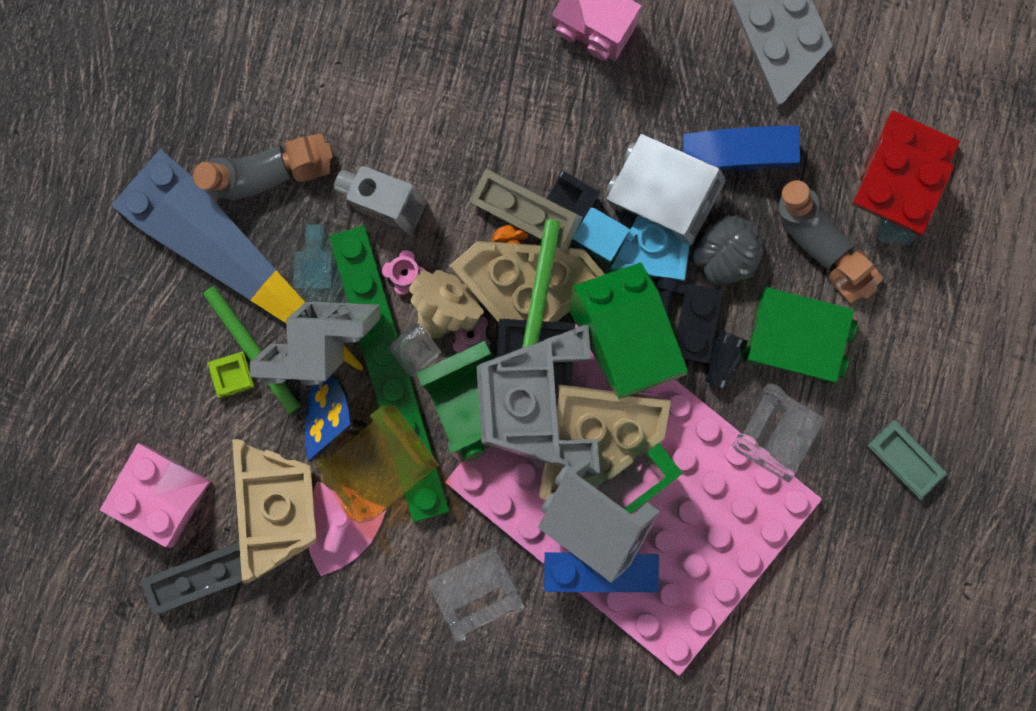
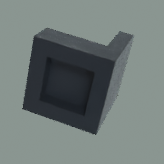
(573, 194)

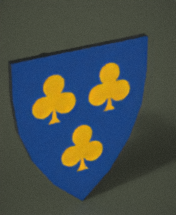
(328, 417)

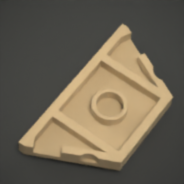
(272, 509)

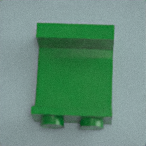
(801, 335)
(456, 399)
(665, 470)

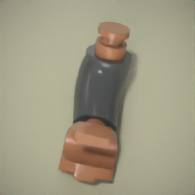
(259, 172)
(818, 236)

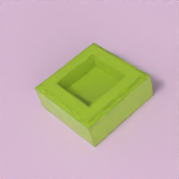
(231, 375)

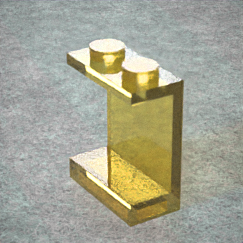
(377, 466)

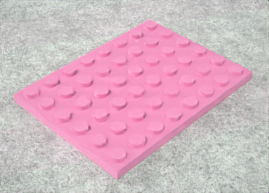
(712, 530)

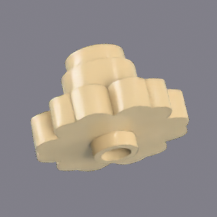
(444, 303)

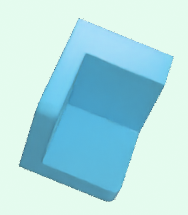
(600, 236)

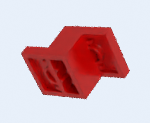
(906, 173)

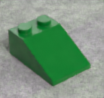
(628, 330)

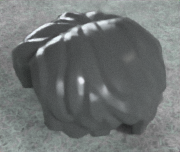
(729, 250)

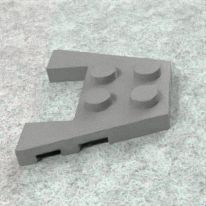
(520, 401)

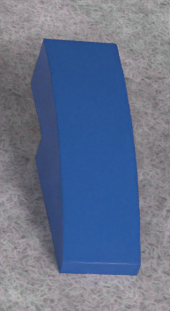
(746, 147)

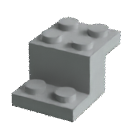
(314, 342)

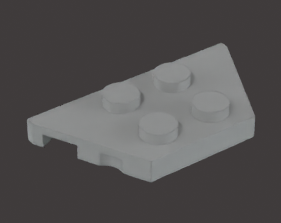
(784, 39)

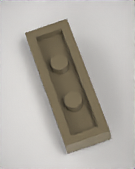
(523, 207)

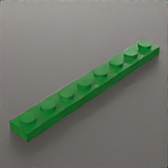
(388, 378)

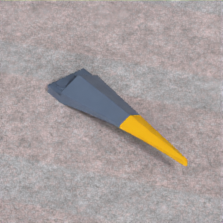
(189, 222)

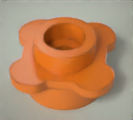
(510, 234)

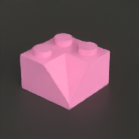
(598, 24)
(155, 495)

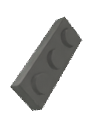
(193, 579)

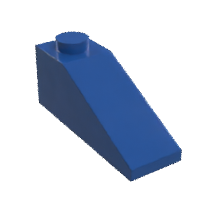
(569, 574)

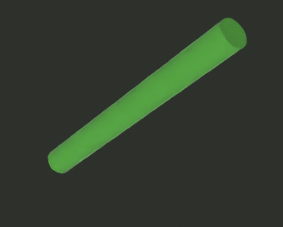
(541, 282)
(248, 344)

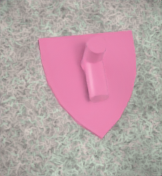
(338, 536)

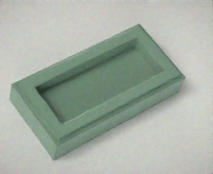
(906, 460)

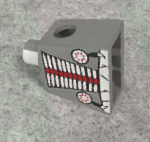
(382, 197)

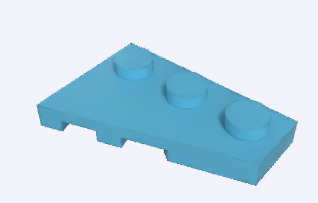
(655, 248)

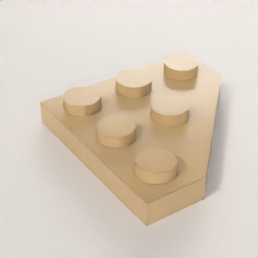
(505, 276)
(621, 426)

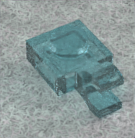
(313, 267)

